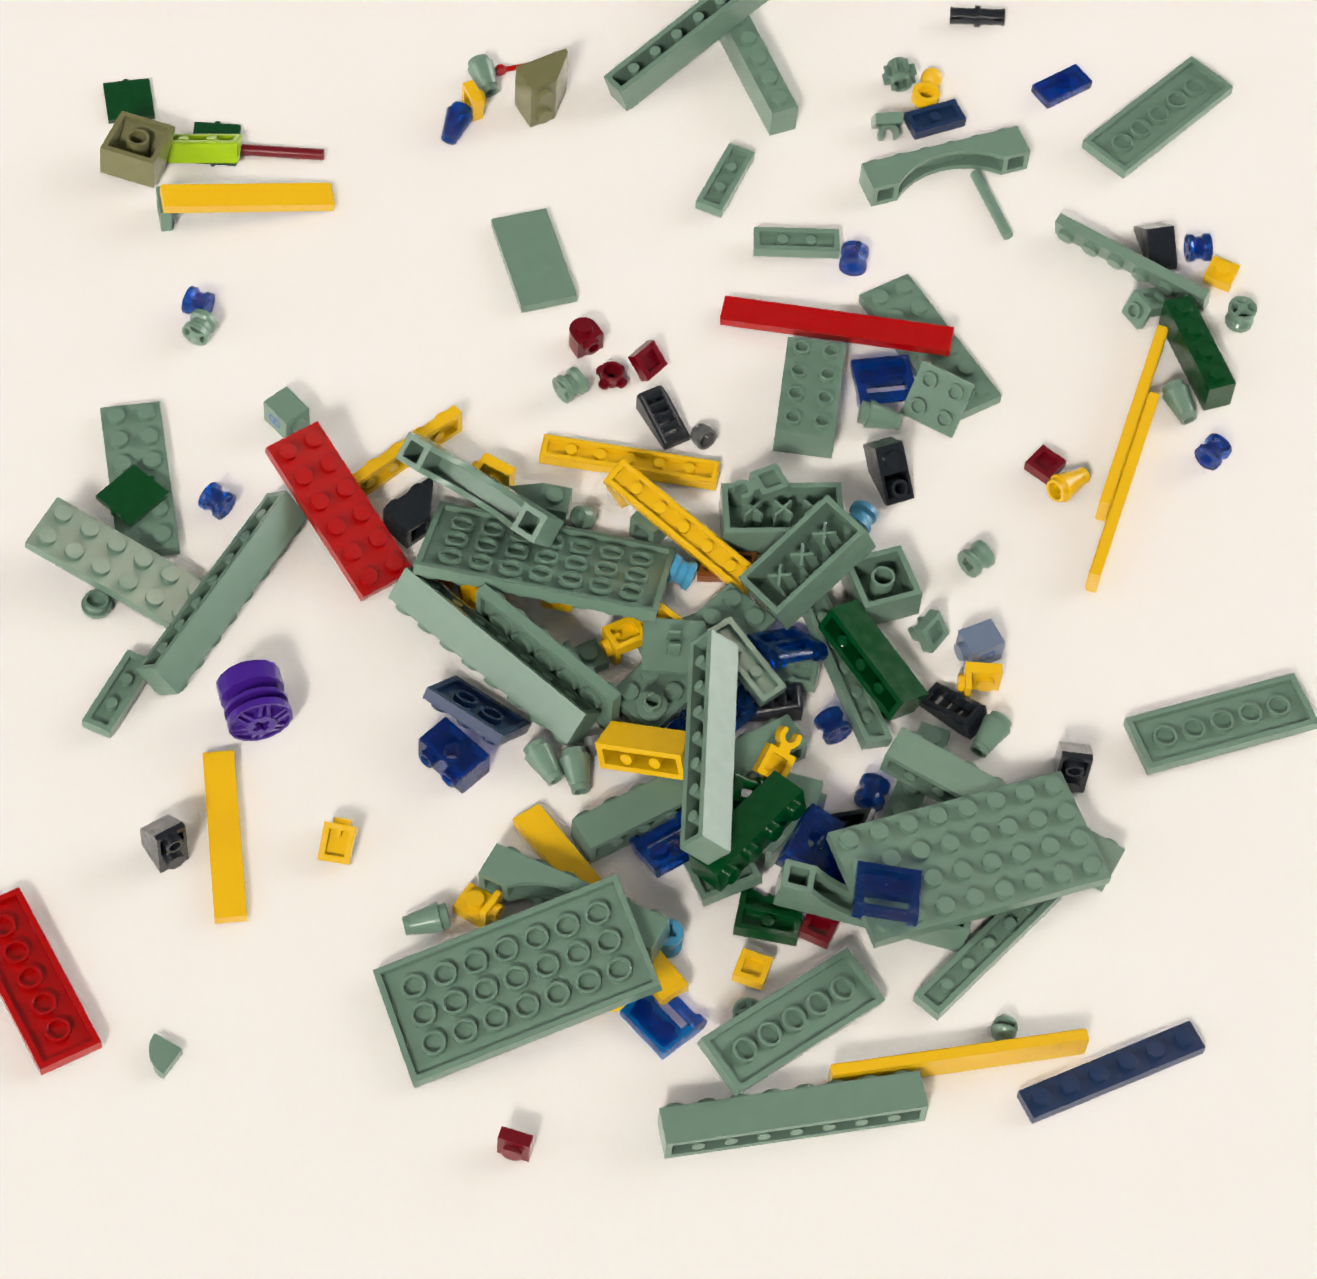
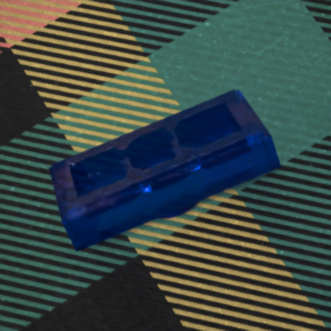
(1061, 86)

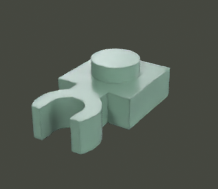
(764, 482)

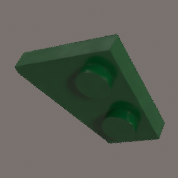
(764, 921)

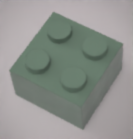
(884, 585)

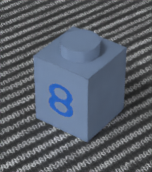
(979, 643)

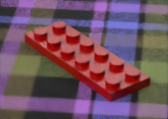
(338, 510)
(39, 991)

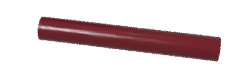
(282, 152)

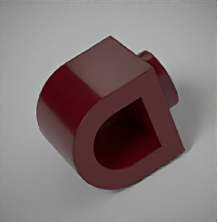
(585, 337)

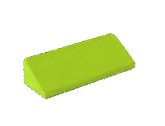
(205, 148)

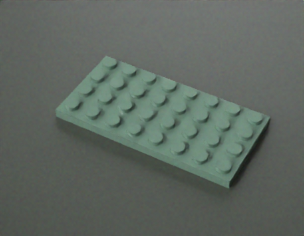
(577, 570)
(977, 854)
(516, 980)

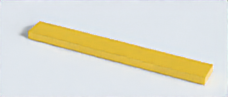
(1131, 422)
(1122, 492)
(561, 854)
(968, 1056)

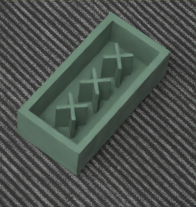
(809, 397)
(764, 523)
(807, 562)

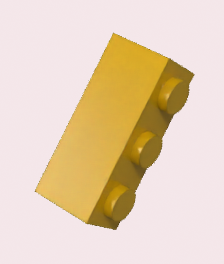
(642, 749)

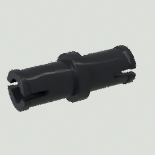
(977, 16)

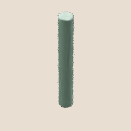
(991, 204)

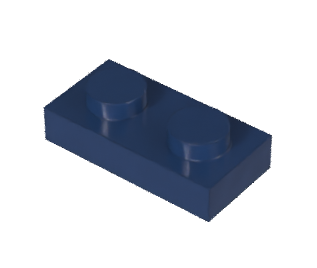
(934, 119)

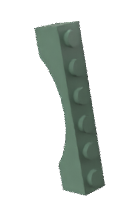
(994, 152)
(480, 488)
(534, 878)
(814, 892)

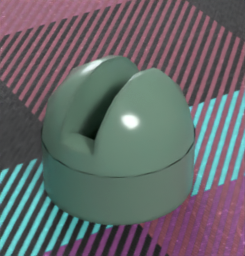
(583, 517)
(1004, 1031)

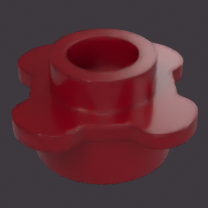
(609, 370)

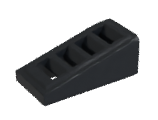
(656, 400)
(795, 710)
(967, 722)

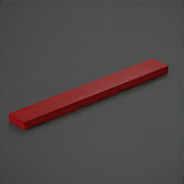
(837, 325)

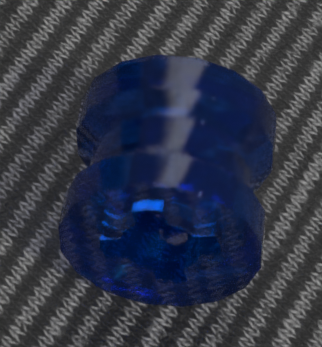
(1198, 247)
(853, 258)
(196, 299)
(1213, 451)
(217, 500)
(832, 725)
(872, 791)

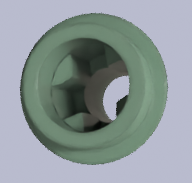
(483, 73)
(1179, 399)
(878, 416)
(992, 731)
(543, 760)
(576, 768)
(427, 920)

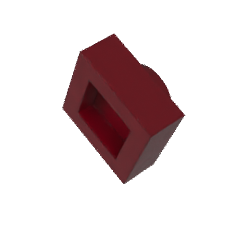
(647, 360)
(1044, 464)
(818, 930)
(514, 1144)

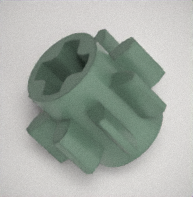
(899, 74)

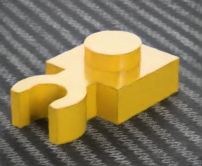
(777, 756)

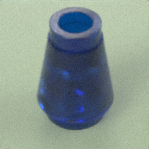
(456, 121)

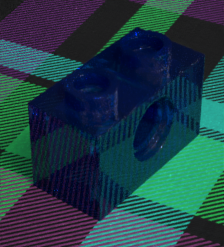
(448, 740)
(812, 826)

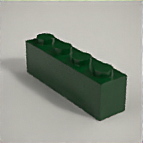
(1197, 353)
(872, 660)
(754, 826)

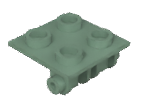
(938, 398)

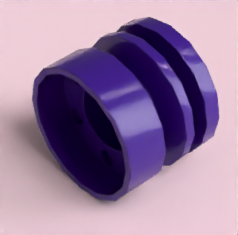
(254, 700)

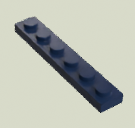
(1110, 1072)

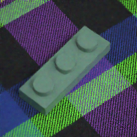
(725, 180)
(796, 242)
(753, 669)
(116, 696)

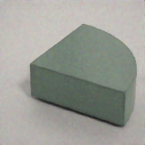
(163, 1055)

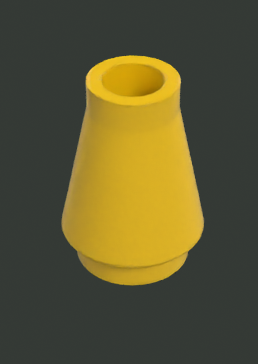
(1066, 484)

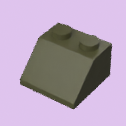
(541, 87)
(136, 149)

